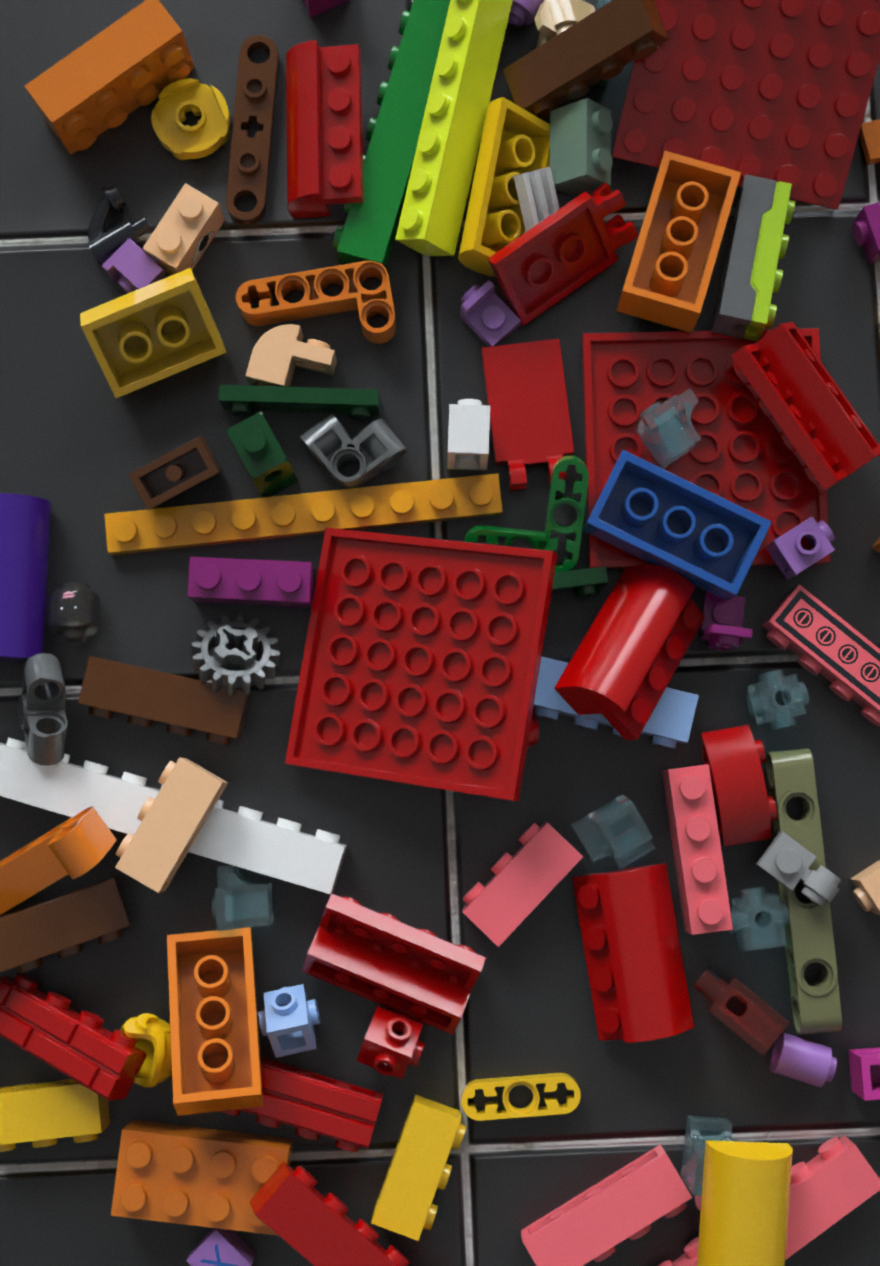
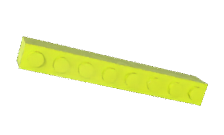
(452, 126)

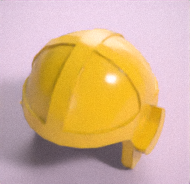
(155, 1040)

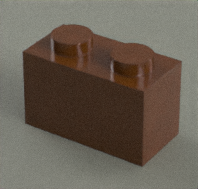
(175, 472)

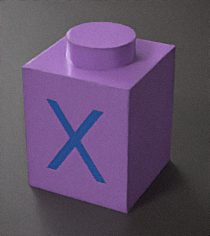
(221, 1248)

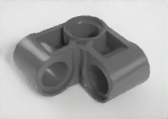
(373, 449)
(43, 709)

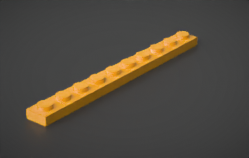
(303, 514)

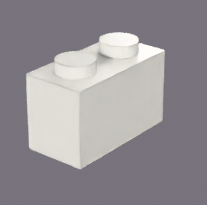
(468, 435)

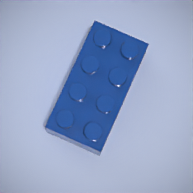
(677, 525)

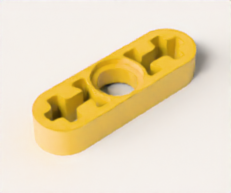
(550, 1085)

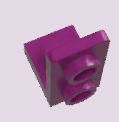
(723, 622)

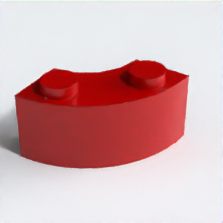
(738, 785)

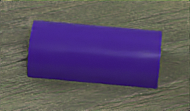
(23, 574)

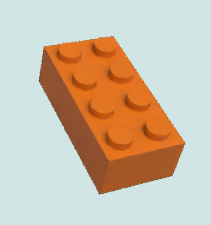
(111, 75)
(679, 242)
(213, 1022)
(194, 1174)

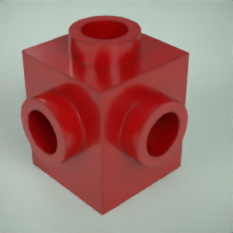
(391, 1043)

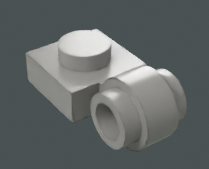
(789, 864)

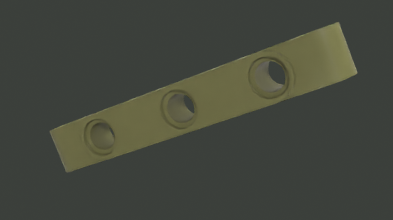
(810, 928)

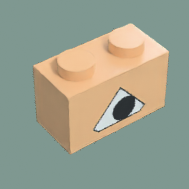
(184, 231)

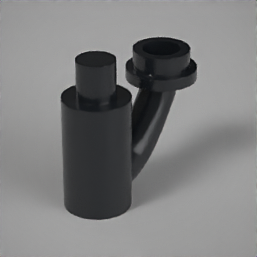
(106, 243)

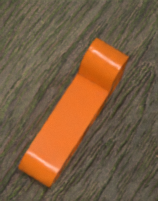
(316, 303)
(64, 850)

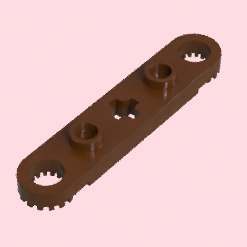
(253, 103)

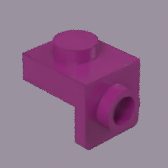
(867, 231)

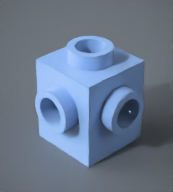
(289, 1020)

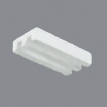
(544, 194)

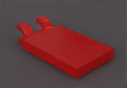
(562, 252)
(527, 407)

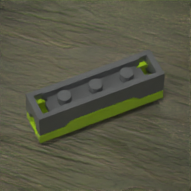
(752, 258)

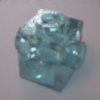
(762, 700)
(769, 929)

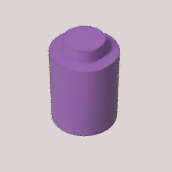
(802, 1060)

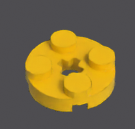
(170, 112)

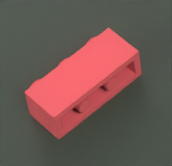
(520, 882)

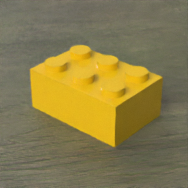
(152, 333)

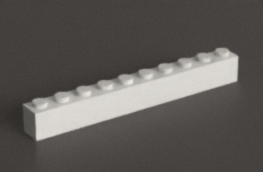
(226, 836)

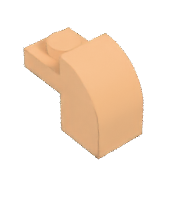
(281, 351)

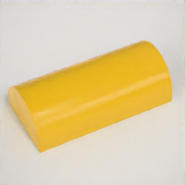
(509, 146)
(744, 1204)

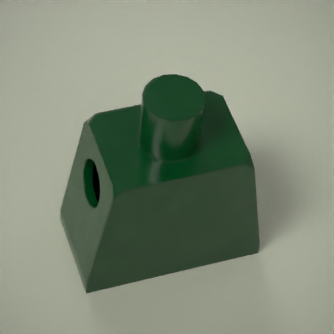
(262, 455)

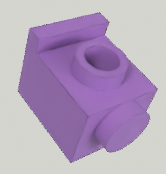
(132, 268)
(788, 550)

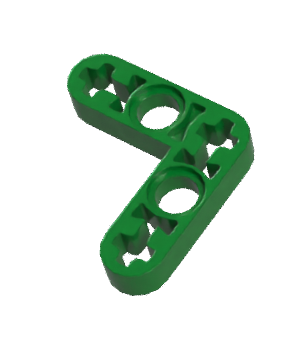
(544, 540)

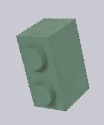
(580, 147)

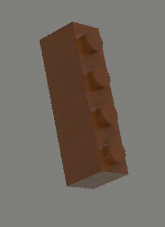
(585, 55)
(163, 698)
(61, 925)

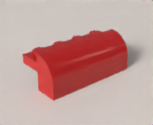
(323, 128)
(805, 406)
(632, 648)
(633, 954)
(393, 963)

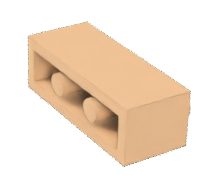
(169, 824)

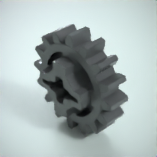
(235, 654)

